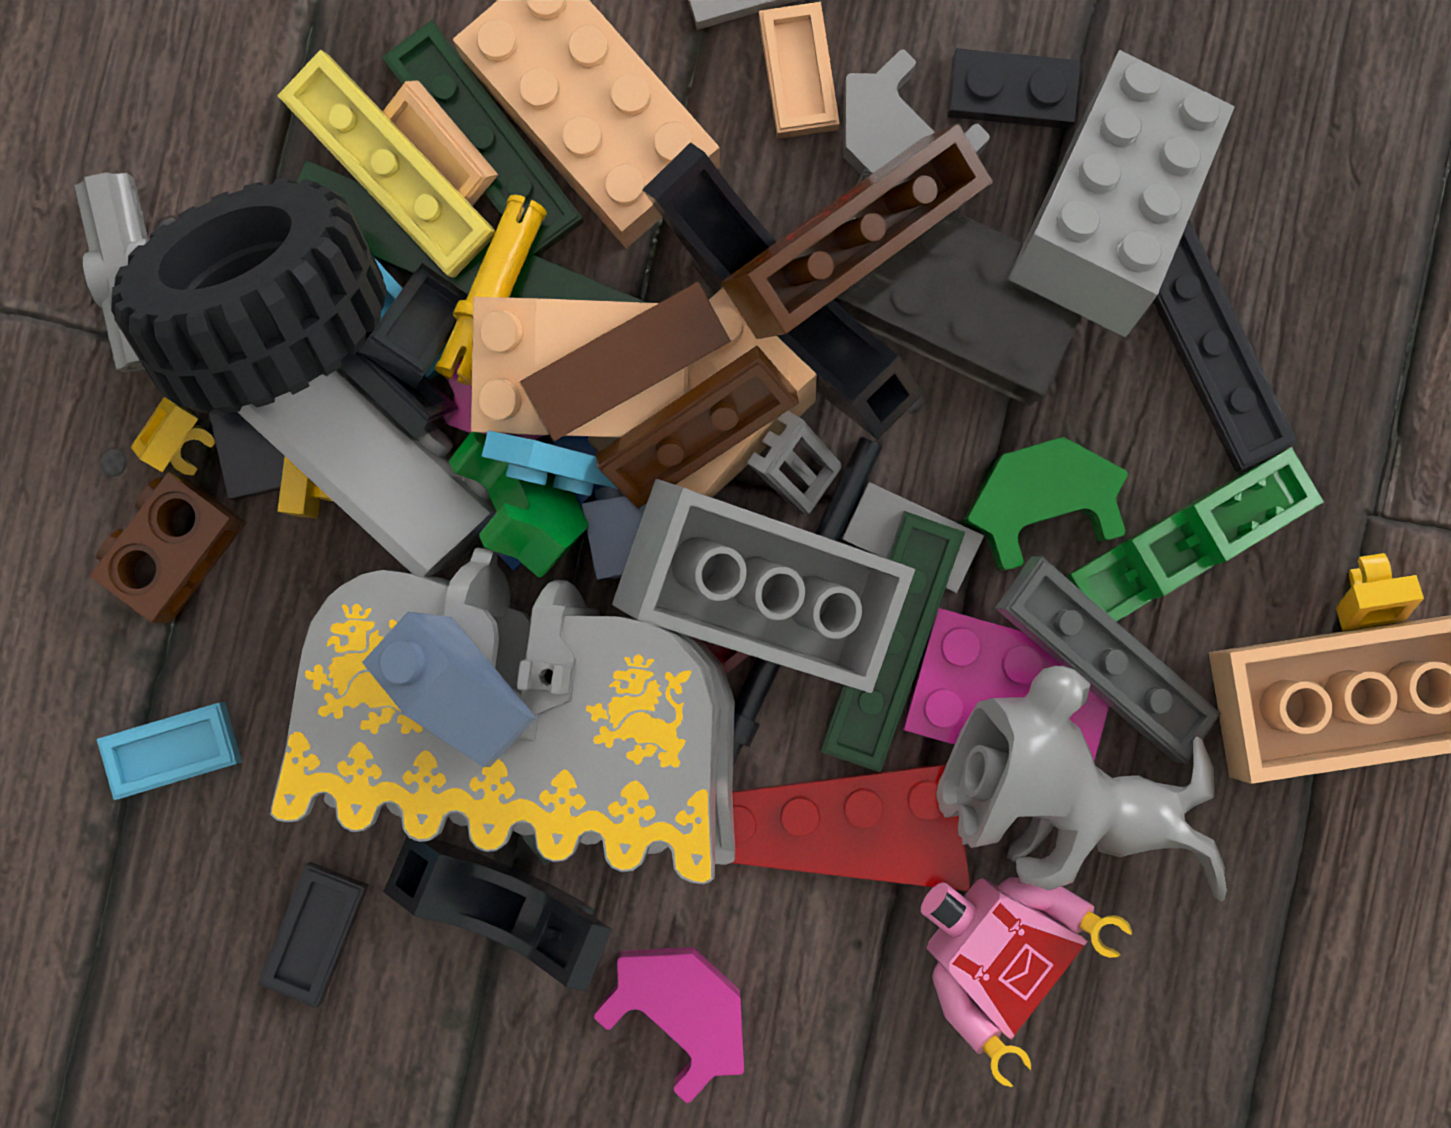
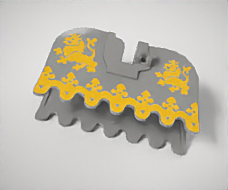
(620, 749)

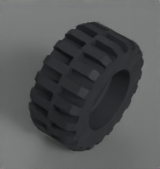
(249, 295)

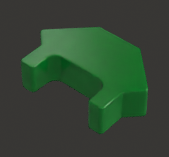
(1042, 485)
(531, 518)

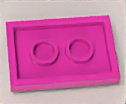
(980, 661)

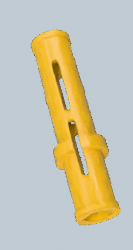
(493, 279)

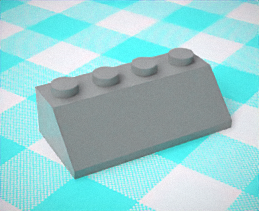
(378, 471)

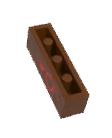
(856, 233)

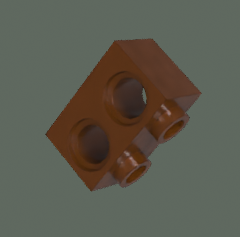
(179, 560)

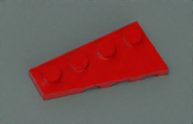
(854, 827)

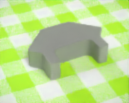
(880, 122)

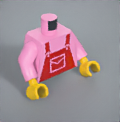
(1004, 954)

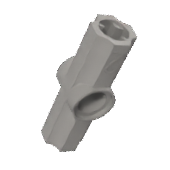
(112, 230)

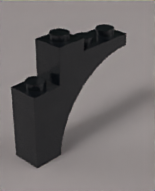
(723, 235)

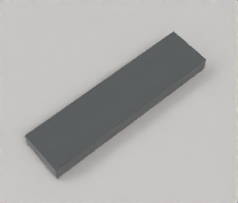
(1109, 658)

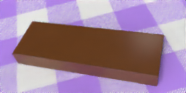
(625, 361)
(698, 426)

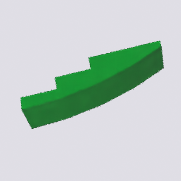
(1198, 536)

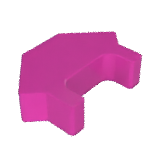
(687, 1002)

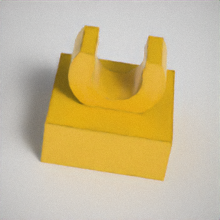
(165, 435)
(298, 493)
(1377, 597)

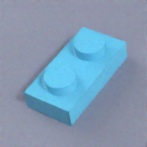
(533, 461)

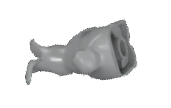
(1034, 762)

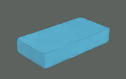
(169, 750)

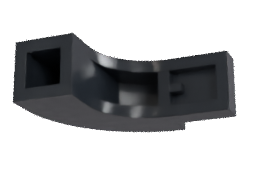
(501, 904)

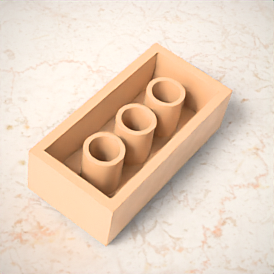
(583, 103)
(1335, 700)

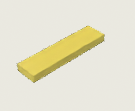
(387, 164)

